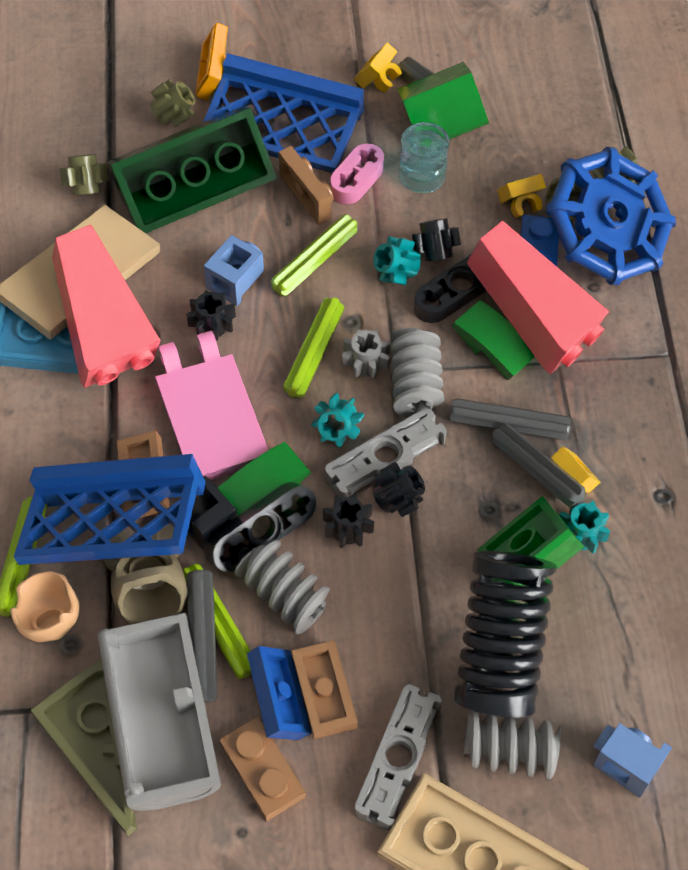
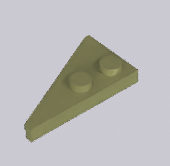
(82, 728)

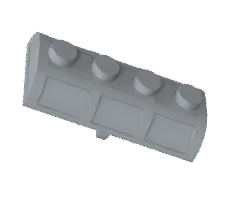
(158, 713)

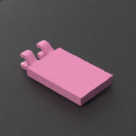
(210, 409)

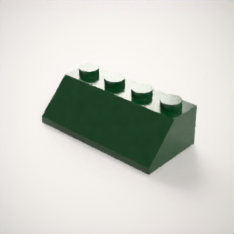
(192, 169)

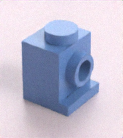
(233, 269)
(629, 757)

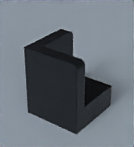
(209, 513)

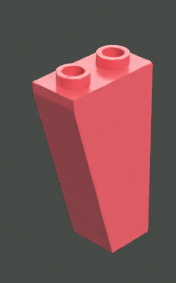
(537, 297)
(100, 310)

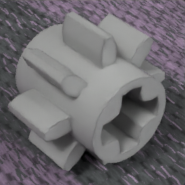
(365, 353)

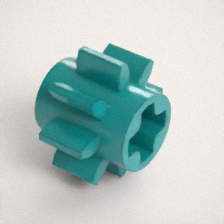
(397, 260)
(330, 427)
(587, 524)

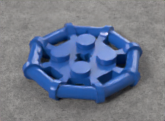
(596, 225)

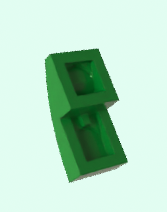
(495, 336)
(263, 476)

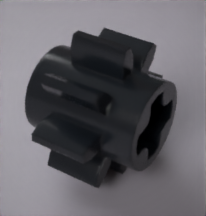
(436, 239)
(211, 314)
(398, 489)
(348, 520)

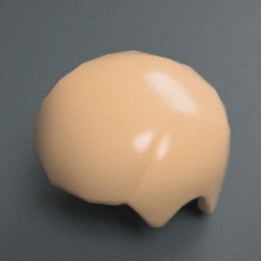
(45, 607)

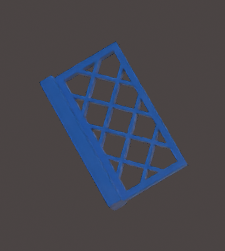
(298, 90)
(111, 485)

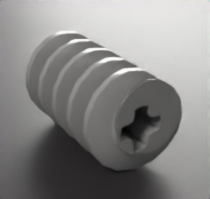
(416, 370)
(283, 586)
(512, 744)

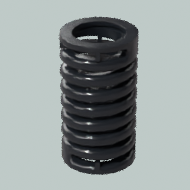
(494, 630)

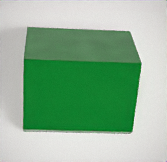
(445, 100)
(537, 534)

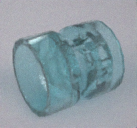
(423, 157)

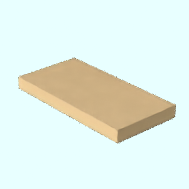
(35, 290)
(454, 833)

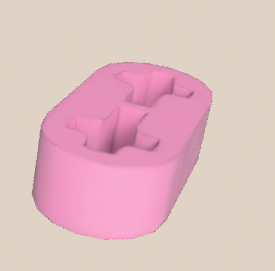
(362, 177)

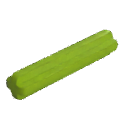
(314, 255)
(313, 348)
(12, 572)
(227, 635)

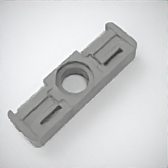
(407, 438)
(385, 782)

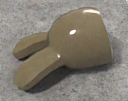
(147, 585)

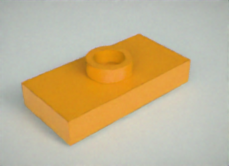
(211, 61)

